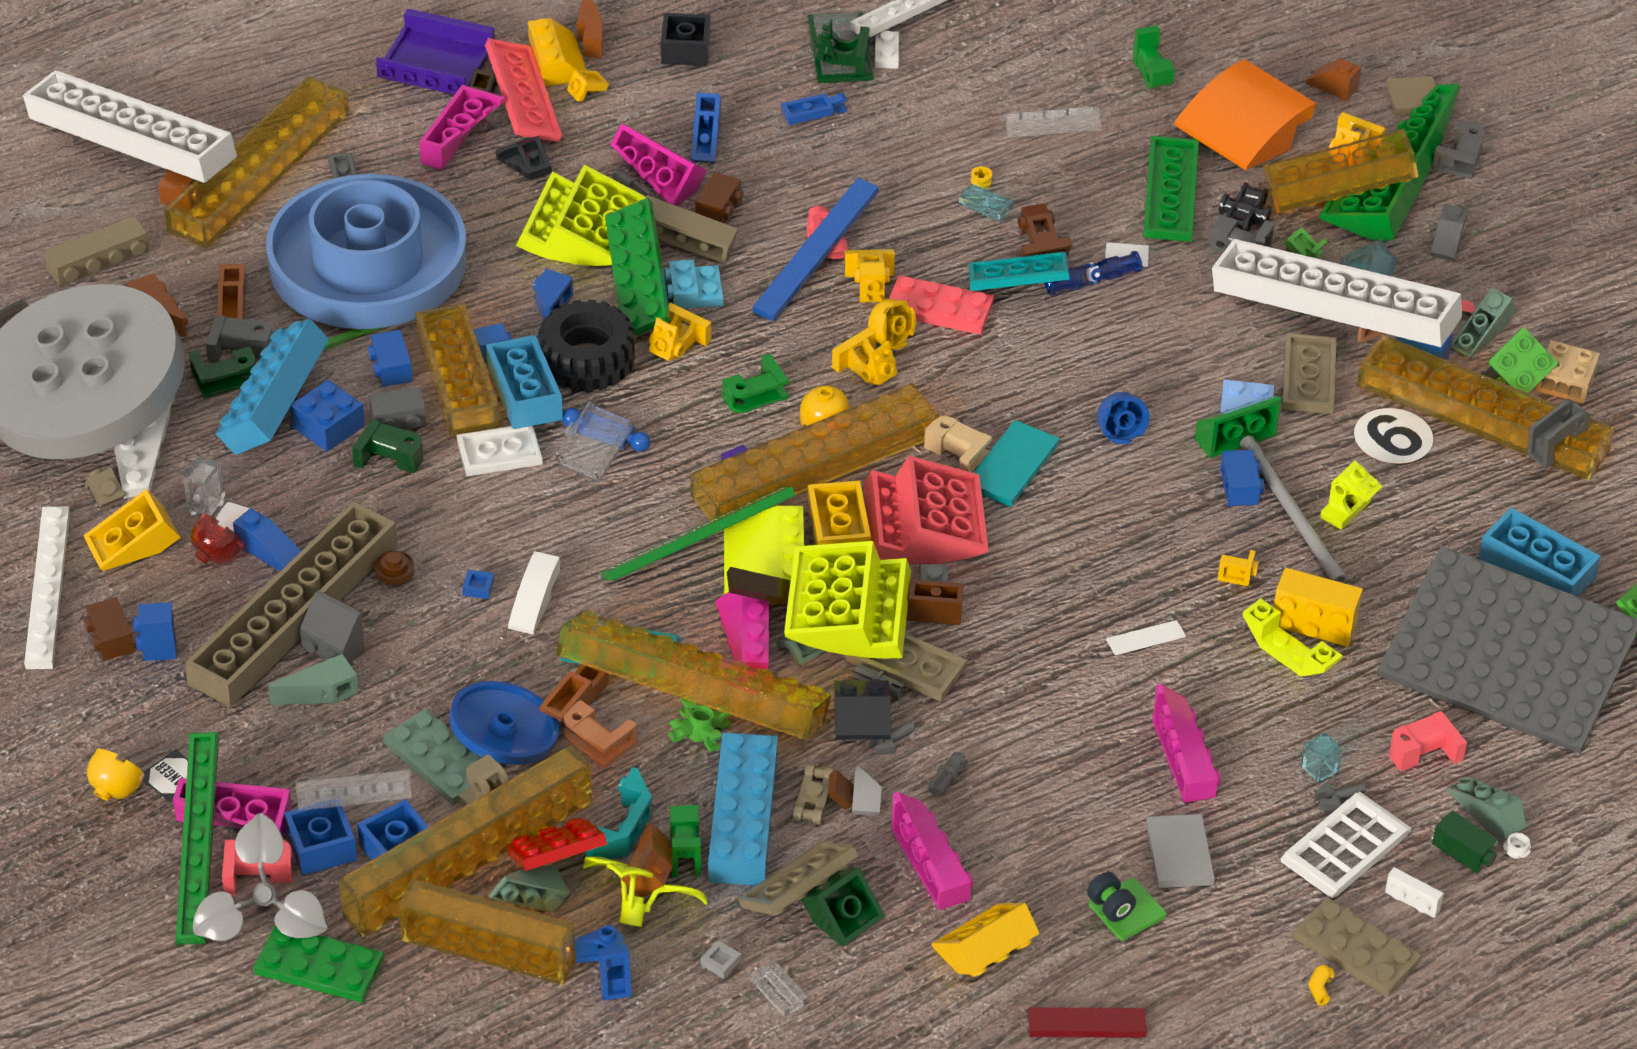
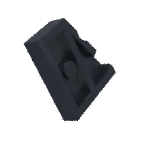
(526, 158)

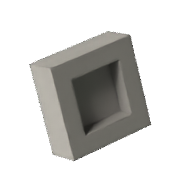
(721, 959)

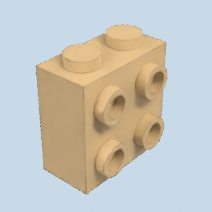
(1572, 374)

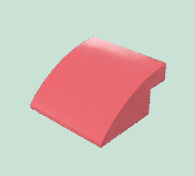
(926, 513)

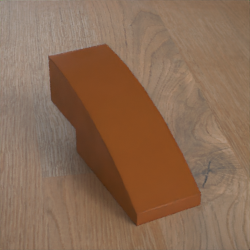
(590, 29)
(231, 290)
(582, 685)

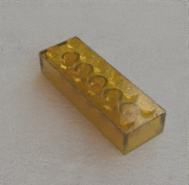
(1340, 171)
(457, 369)
(487, 931)

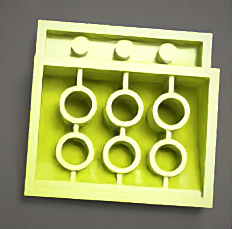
(571, 215)
(848, 600)

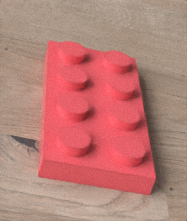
(944, 304)

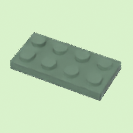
(433, 753)

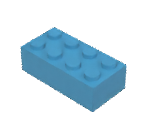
(524, 382)
(1539, 553)

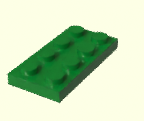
(320, 964)

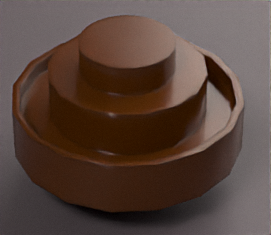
(394, 567)

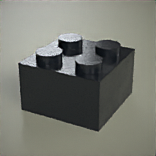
(685, 39)

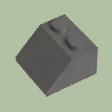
(332, 628)

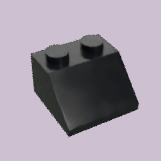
(862, 709)

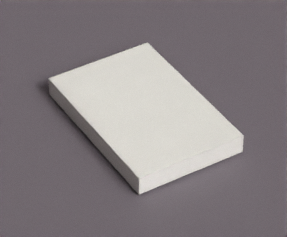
(498, 450)

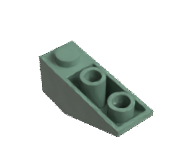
(1485, 323)
(318, 684)
(1491, 807)
(534, 888)

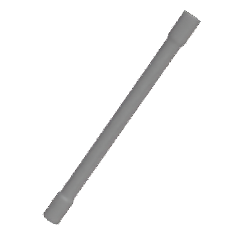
(1329, 564)

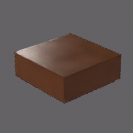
(840, 789)

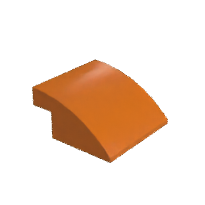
(1246, 115)

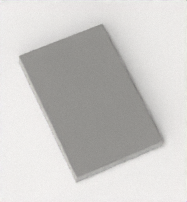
(1179, 851)

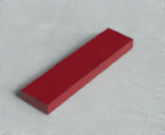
(1087, 1022)

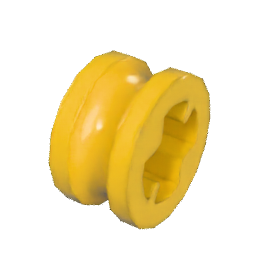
(981, 177)

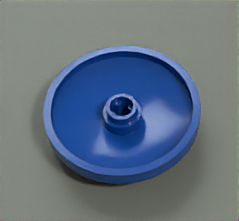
(503, 722)

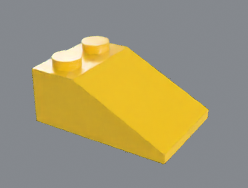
(132, 533)

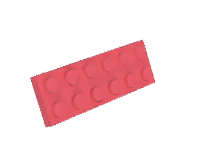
(523, 90)

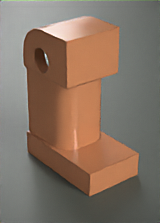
(595, 738)

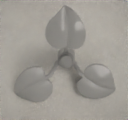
(299, 915)

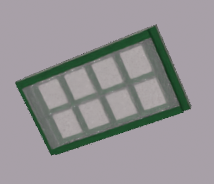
(841, 26)

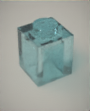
(1321, 757)

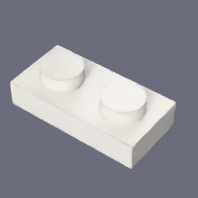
(887, 49)
(1414, 892)

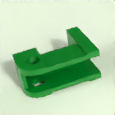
(1149, 60)
(757, 390)
(685, 836)

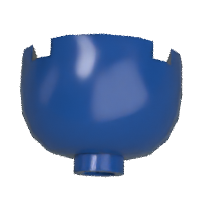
(1122, 417)

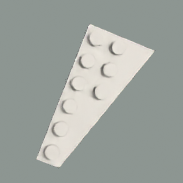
(139, 456)

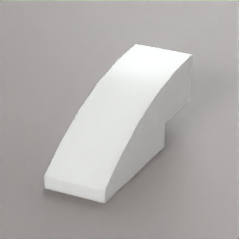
(534, 592)

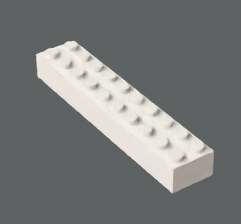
(130, 126)
(1337, 292)

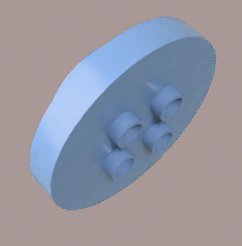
(366, 251)

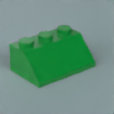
(1228, 428)

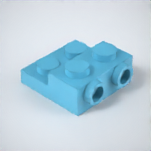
(693, 285)

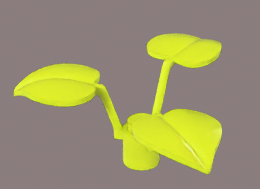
(632, 906)

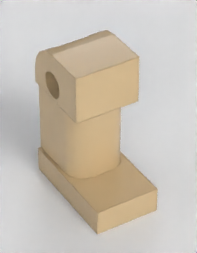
(958, 440)

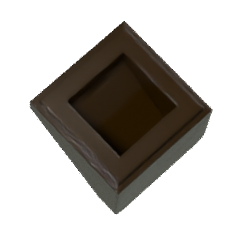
(483, 80)

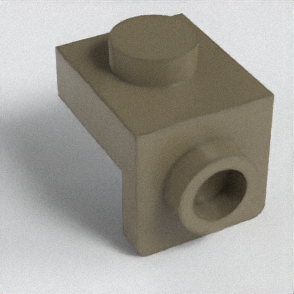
(104, 486)

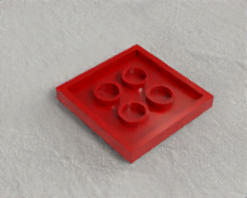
(555, 843)

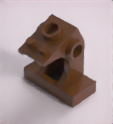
(1035, 219)

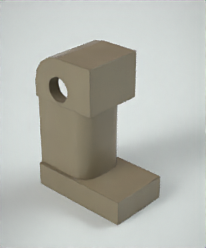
(483, 777)

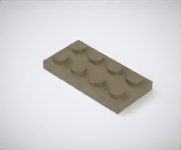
(1309, 373)
(921, 667)
(798, 877)
(1357, 946)

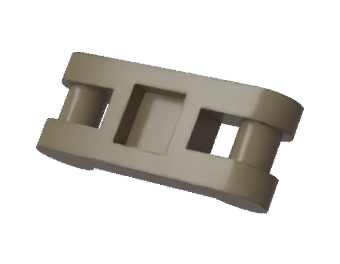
(813, 795)

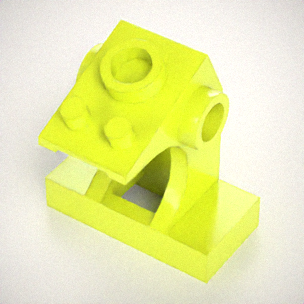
(1352, 485)

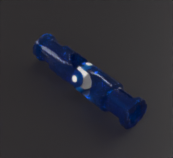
(1105, 269)

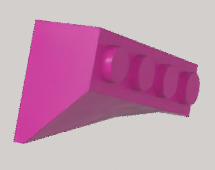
(455, 123)
(661, 167)
(746, 628)
(1184, 746)
(241, 803)
(929, 852)

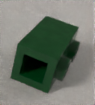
(1465, 842)

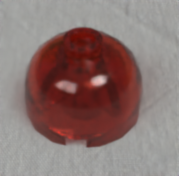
(213, 541)

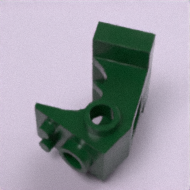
(842, 51)

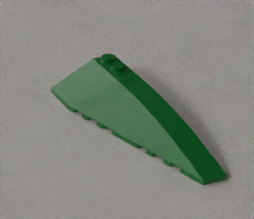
(1381, 211)

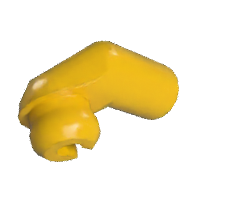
(1317, 982)

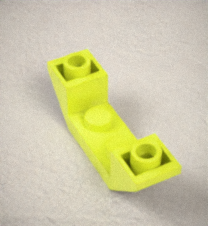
(1264, 625)

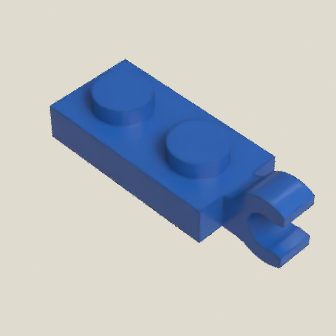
(813, 108)

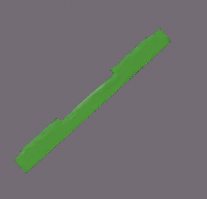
(339, 339)

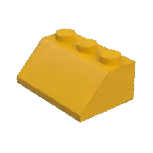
(554, 51)
(987, 938)

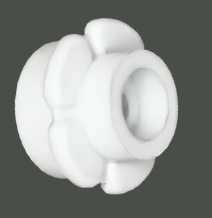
(1517, 845)

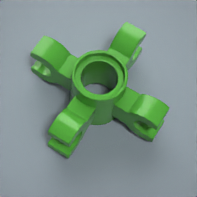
(699, 724)

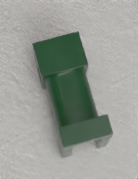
(221, 375)
(389, 443)

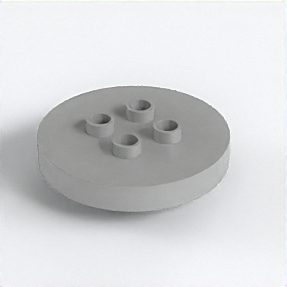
(86, 370)

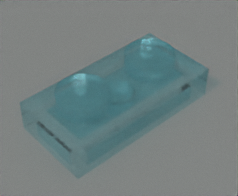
(985, 202)

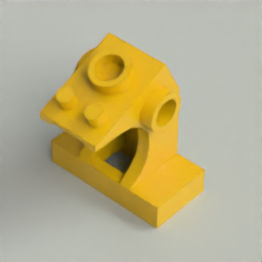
(1345, 130)
(871, 273)
(674, 338)
(870, 363)

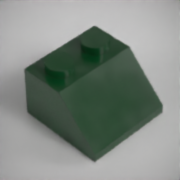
(843, 906)

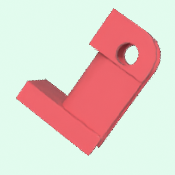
(1424, 737)
(232, 866)

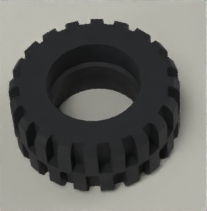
(594, 324)

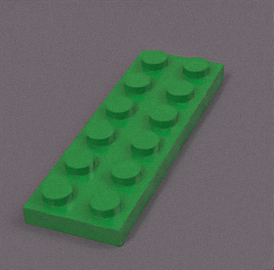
(1171, 188)
(638, 265)

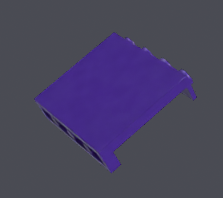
(435, 52)

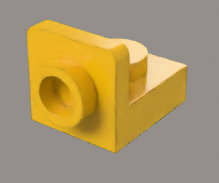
(586, 81)
(1238, 570)

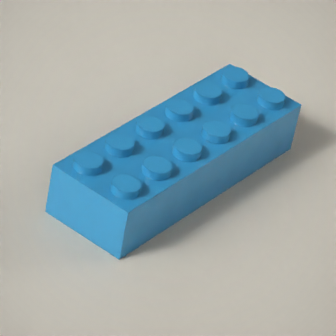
(272, 386)
(743, 809)

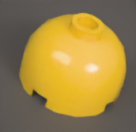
(892, 322)
(822, 403)
(112, 776)

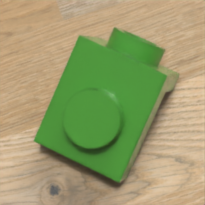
(1304, 244)

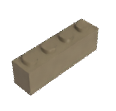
(693, 231)
(96, 251)

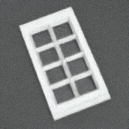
(1345, 844)

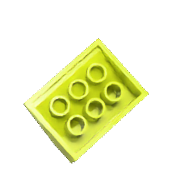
(765, 542)

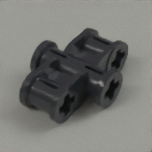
(1247, 206)

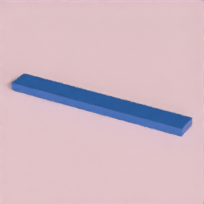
(815, 249)

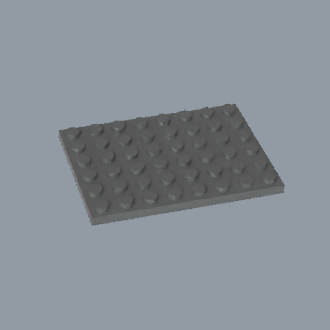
(1509, 649)

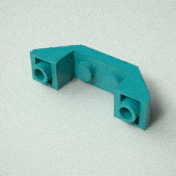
(639, 800)

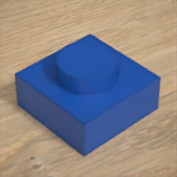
(478, 584)

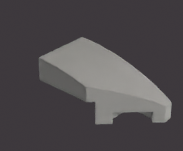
(866, 794)

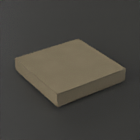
(1408, 92)

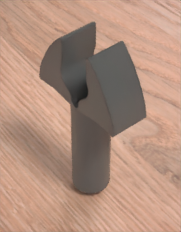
(887, 745)
(1335, 796)

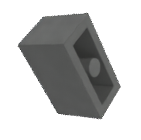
(399, 408)

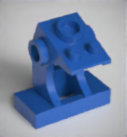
(608, 949)

